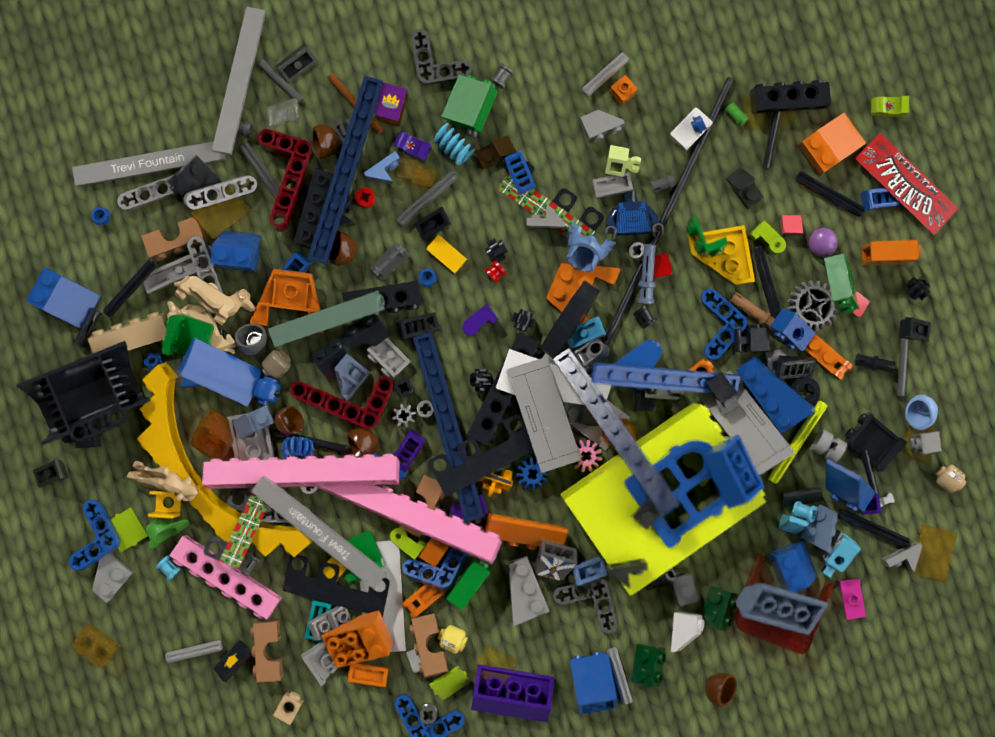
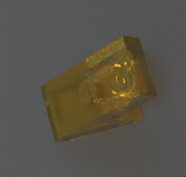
(416, 173)

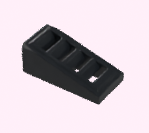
(401, 328)
(784, 373)

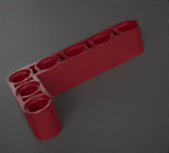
(290, 175)
(344, 406)

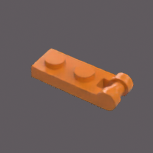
(827, 357)
(425, 596)

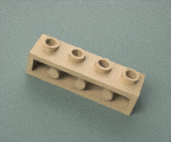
(135, 333)

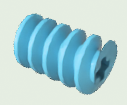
(453, 145)

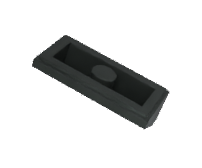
(296, 63)
(806, 496)

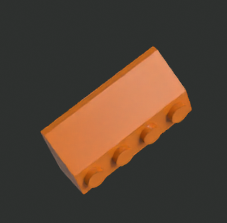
(524, 531)

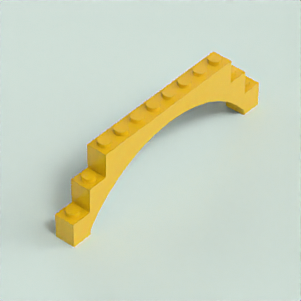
(165, 447)

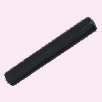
(830, 193)
(766, 281)
(130, 287)
(873, 528)

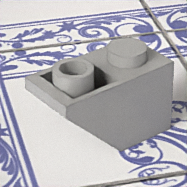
(599, 124)
(925, 442)

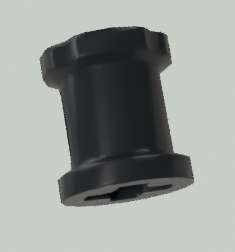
(645, 316)
(399, 390)

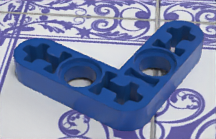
(728, 327)
(101, 541)
(438, 573)
(427, 729)

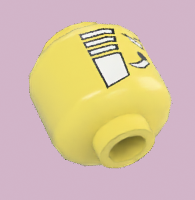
(452, 639)

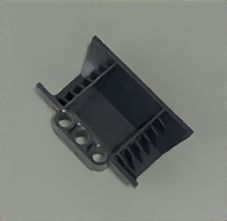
(85, 393)

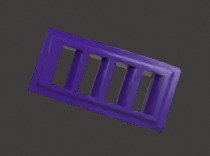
(416, 437)

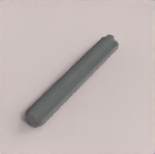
(262, 171)
(427, 198)

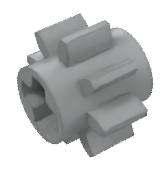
(399, 412)

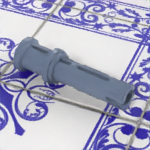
(647, 283)

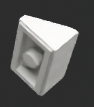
(684, 133)

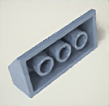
(780, 608)

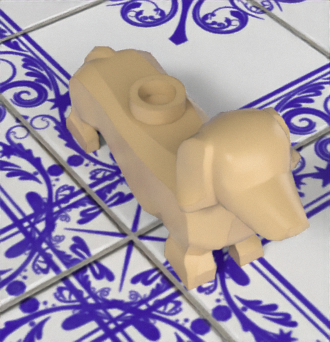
(212, 299)
(199, 312)
(163, 480)

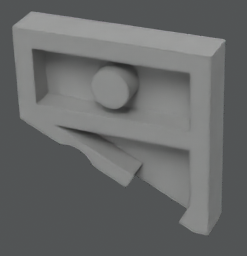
(110, 577)

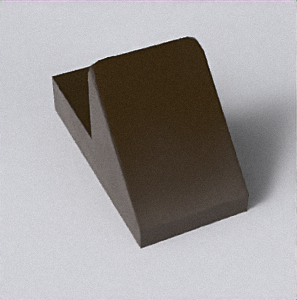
(495, 151)

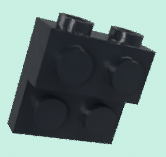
(193, 177)

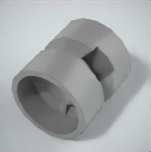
(824, 441)

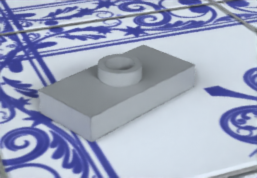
(612, 185)

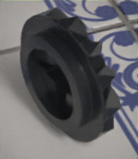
(812, 386)

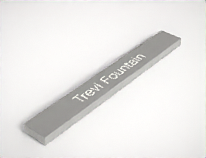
(143, 164)
(319, 532)

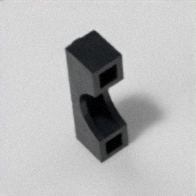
(367, 331)

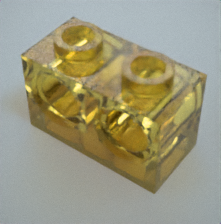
(98, 641)

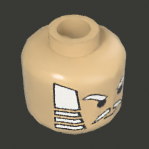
(950, 478)

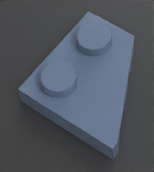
(350, 376)
(821, 529)

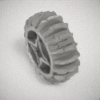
(810, 297)

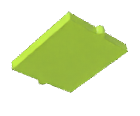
(128, 528)
(450, 683)

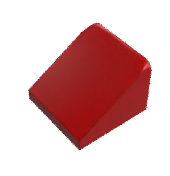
(662, 265)

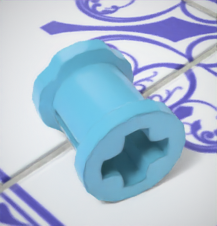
(804, 511)
(168, 568)

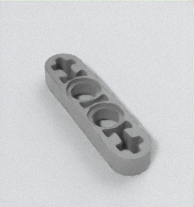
(220, 192)
(154, 195)
(209, 270)

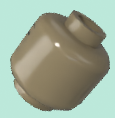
(276, 364)

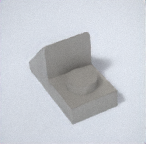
(551, 221)
(909, 555)

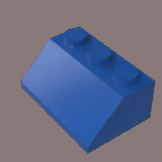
(733, 472)

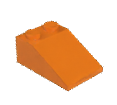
(831, 144)

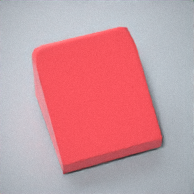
(792, 225)
(863, 303)

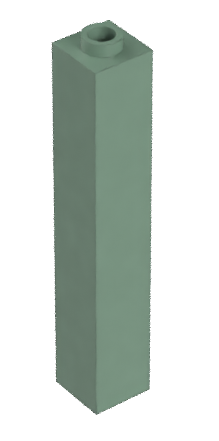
(326, 318)

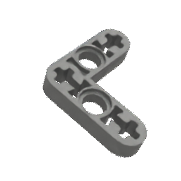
(435, 69)
(590, 593)

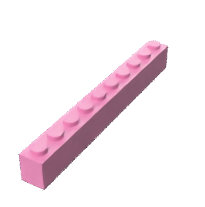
(302, 472)
(421, 519)

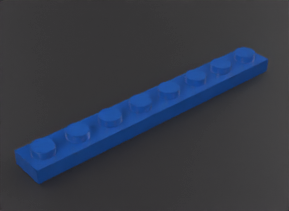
(656, 377)

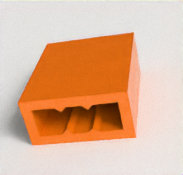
(890, 252)

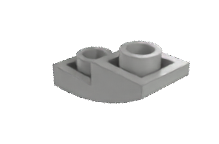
(329, 621)

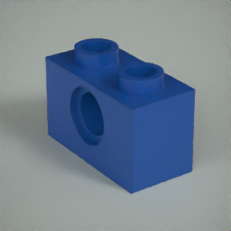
(792, 330)

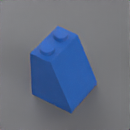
(236, 251)
(643, 355)
(793, 566)
(593, 683)

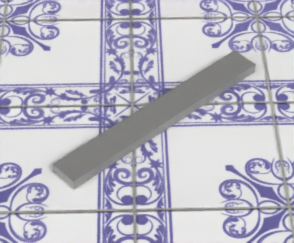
(238, 81)

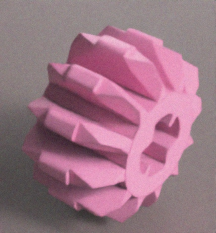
(593, 456)

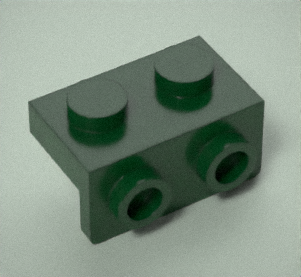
(719, 608)
(648, 665)

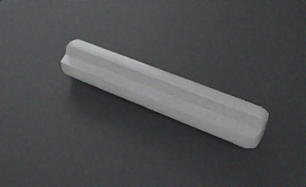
(605, 74)
(194, 651)
(619, 675)

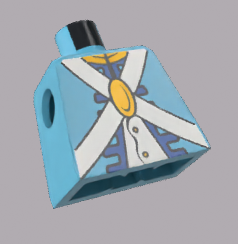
(843, 547)

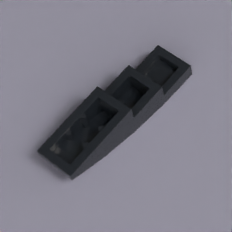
(570, 318)

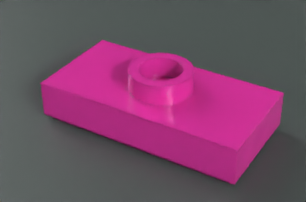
(852, 598)

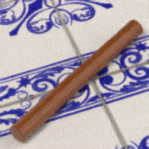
(351, 99)

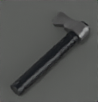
(871, 478)

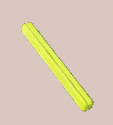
(798, 441)

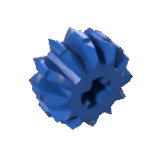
(297, 447)
(525, 473)

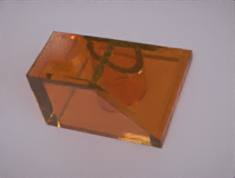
(213, 436)

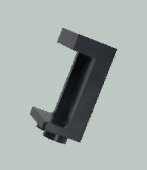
(877, 438)

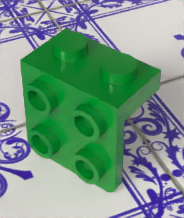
(701, 247)
(181, 332)
(367, 545)

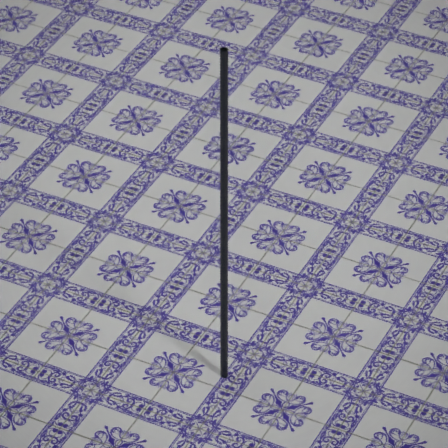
(667, 212)

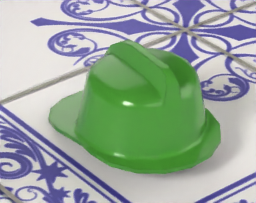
(162, 529)

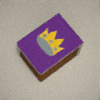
(391, 104)

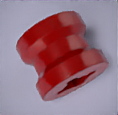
(366, 201)
(495, 271)

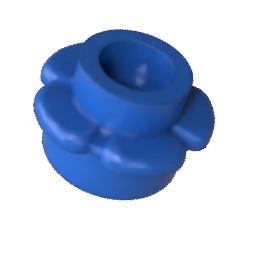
(698, 124)
(97, 212)
(427, 282)
(152, 356)

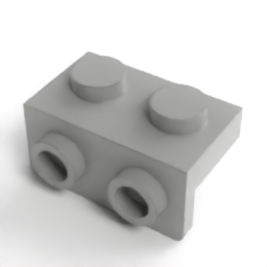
(389, 357)

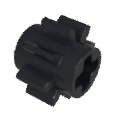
(496, 250)
(918, 288)
(523, 320)
(481, 379)

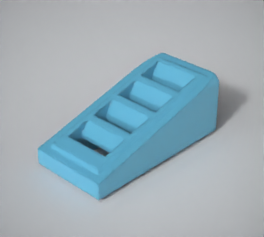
(792, 524)

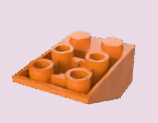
(359, 640)

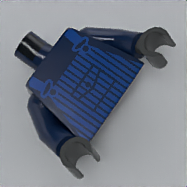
(632, 218)

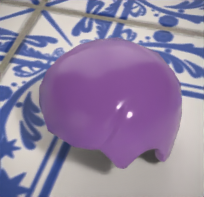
(823, 242)

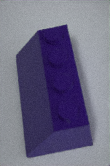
(522, 695)

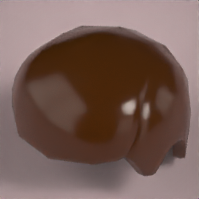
(289, 421)

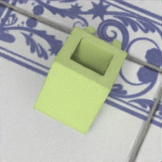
(619, 161)

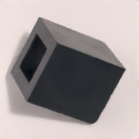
(643, 403)

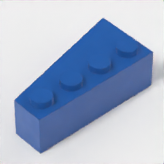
(775, 396)

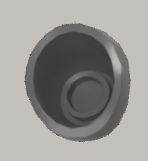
(251, 339)

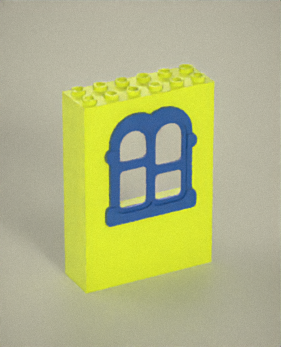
(612, 494)

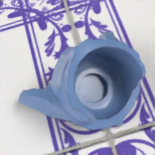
(585, 250)

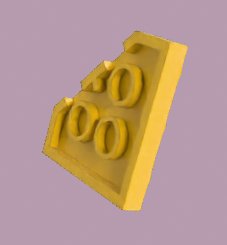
(735, 261)

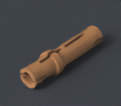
(752, 310)

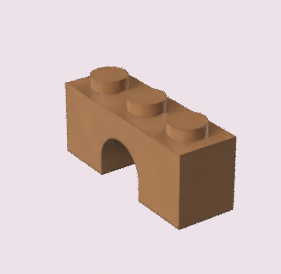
(158, 246)
(432, 492)
(431, 663)
(266, 668)

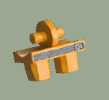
(497, 483)

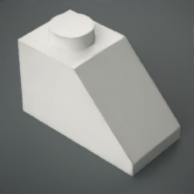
(685, 629)

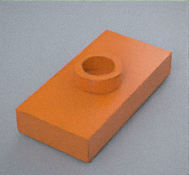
(368, 674)

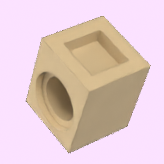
(284, 714)

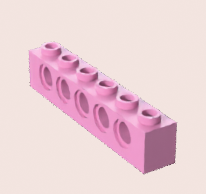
(253, 587)

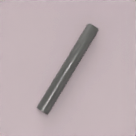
(280, 81)
(902, 367)

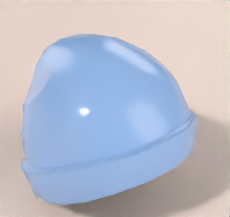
(921, 412)

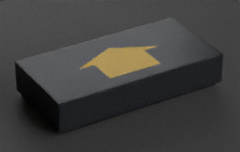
(232, 661)

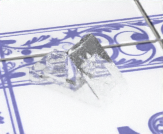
(283, 113)

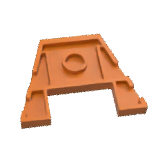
(569, 280)
(287, 291)

